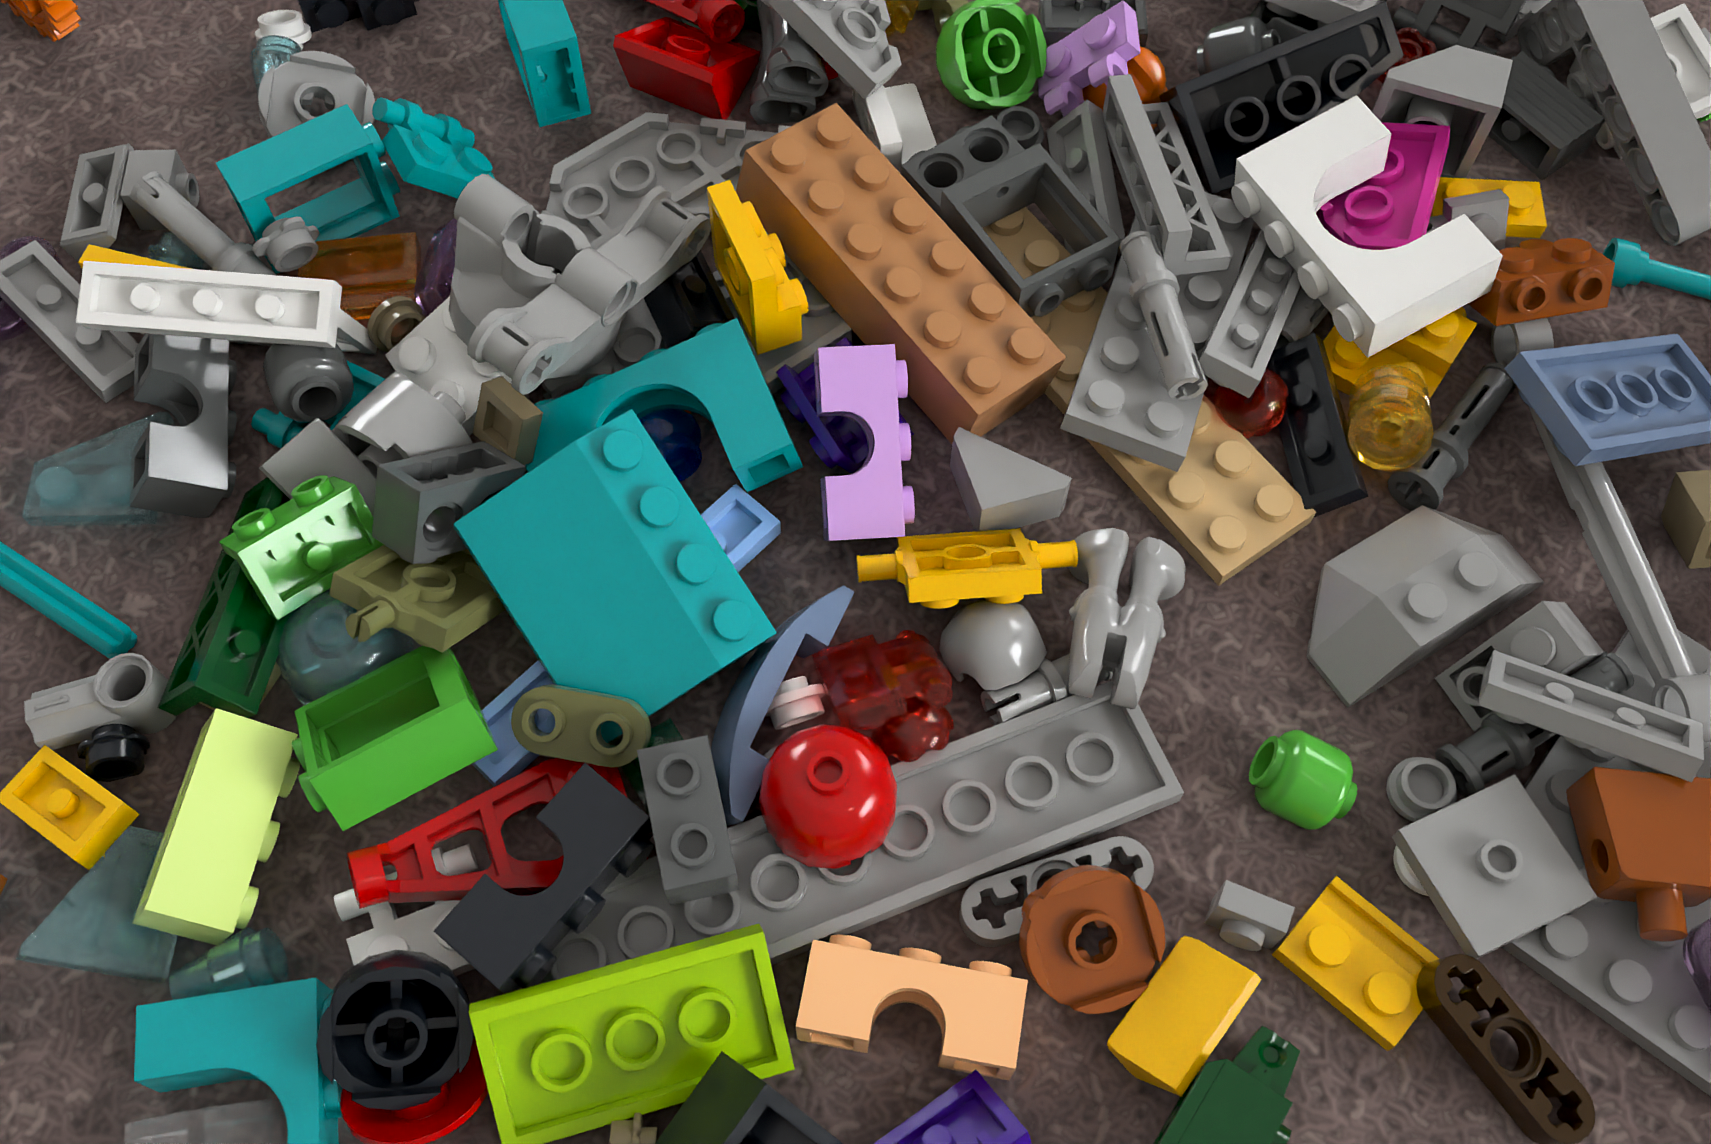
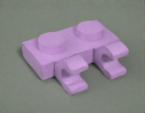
(1089, 58)

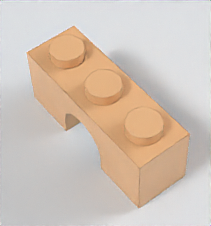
(974, 1006)

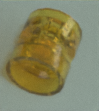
(1389, 418)

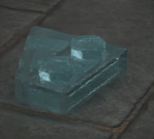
(90, 481)
(95, 919)

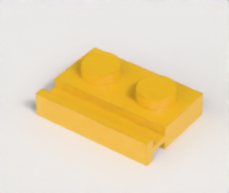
(1358, 962)

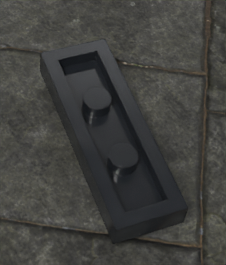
(1316, 428)

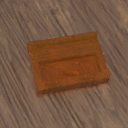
(368, 269)

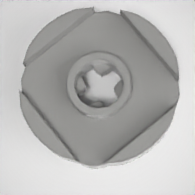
(310, 76)

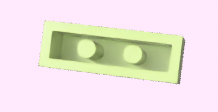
(219, 830)

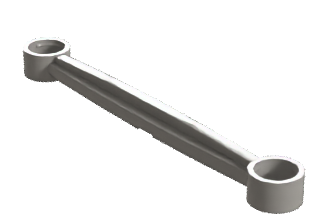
(1618, 555)

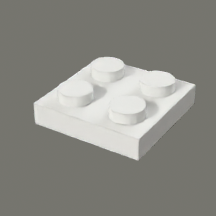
(440, 362)

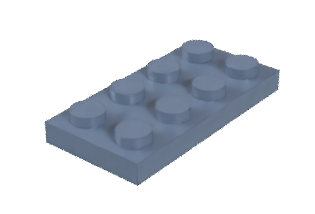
(1617, 396)

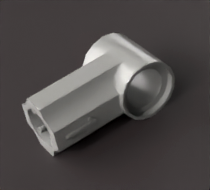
(77, 708)

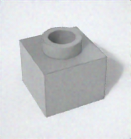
(173, 171)

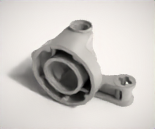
(537, 292)

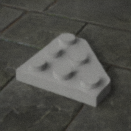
(847, 36)

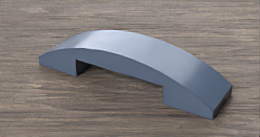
(735, 764)

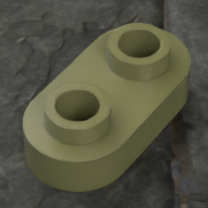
(579, 723)

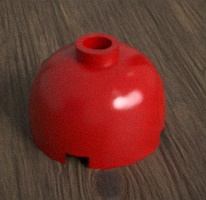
(828, 796)

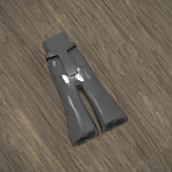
(787, 75)

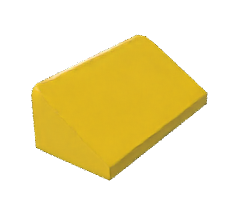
(1182, 1015)

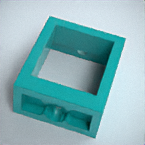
(546, 58)
(303, 154)

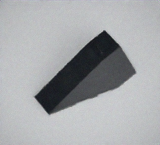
(1279, 90)

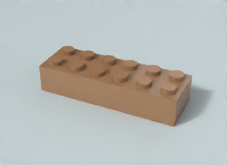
(897, 272)

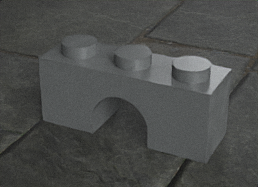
(185, 465)

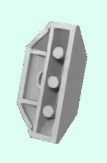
(1409, 597)

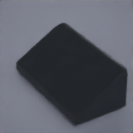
(687, 302)

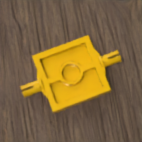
(968, 566)

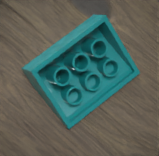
(614, 572)

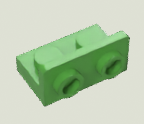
(302, 543)

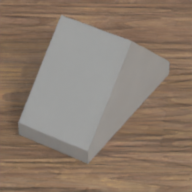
(1003, 486)

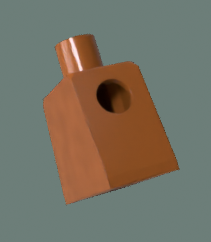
(1645, 843)

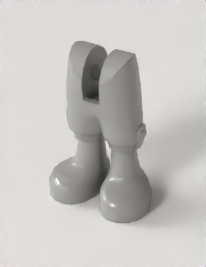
(1114, 635)

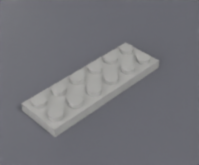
(1121, 386)

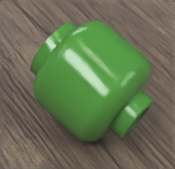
(1303, 779)

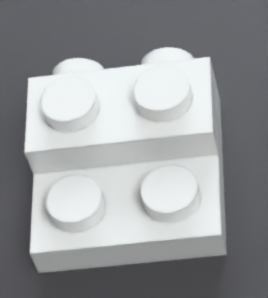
(1689, 57)

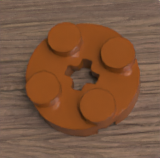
(1126, 957)

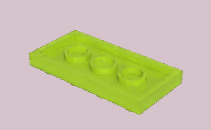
(628, 1036)

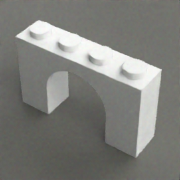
(1370, 293)

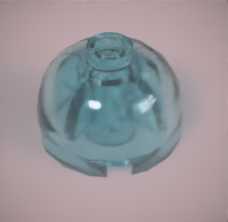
(322, 657)

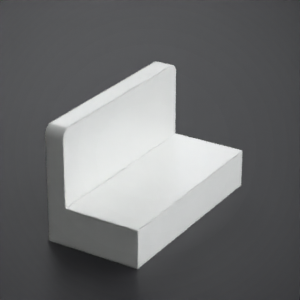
(895, 122)

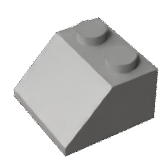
(1452, 90)

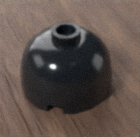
(395, 1030)

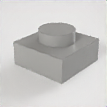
(1248, 917)

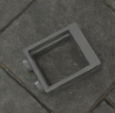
(1011, 186)

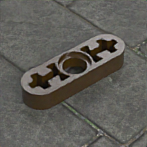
(1536, 1056)

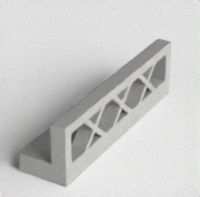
(1152, 188)

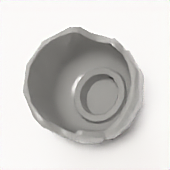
(992, 644)

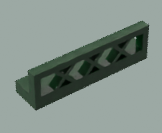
(231, 636)

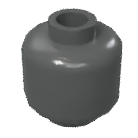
(1234, 42)
(308, 381)

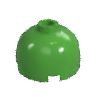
(991, 54)

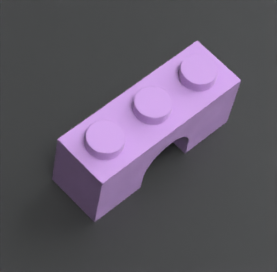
(866, 388)

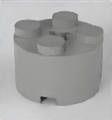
(401, 423)

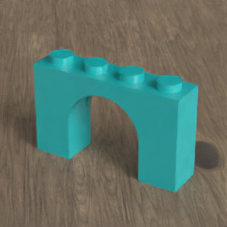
(705, 375)
(245, 1036)

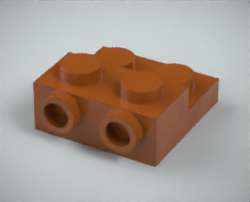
(1547, 281)

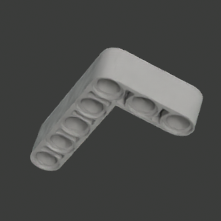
(1638, 101)

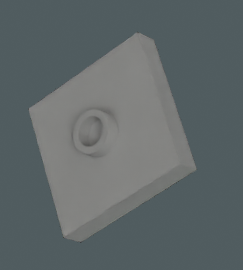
(1493, 867)

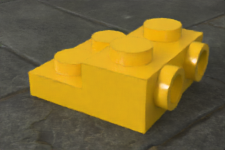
(754, 272)
(1426, 352)

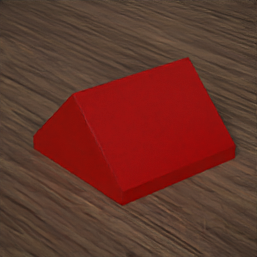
(685, 66)

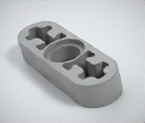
(1002, 889)

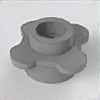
(288, 244)

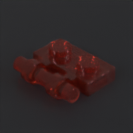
(872, 680)

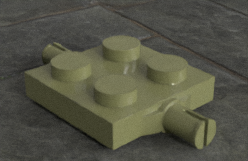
(427, 601)

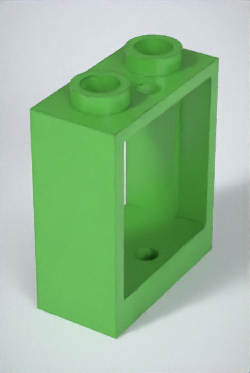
(389, 735)

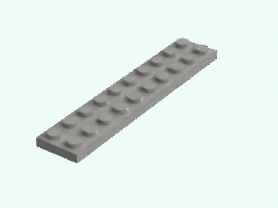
(956, 821)

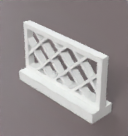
(218, 306)

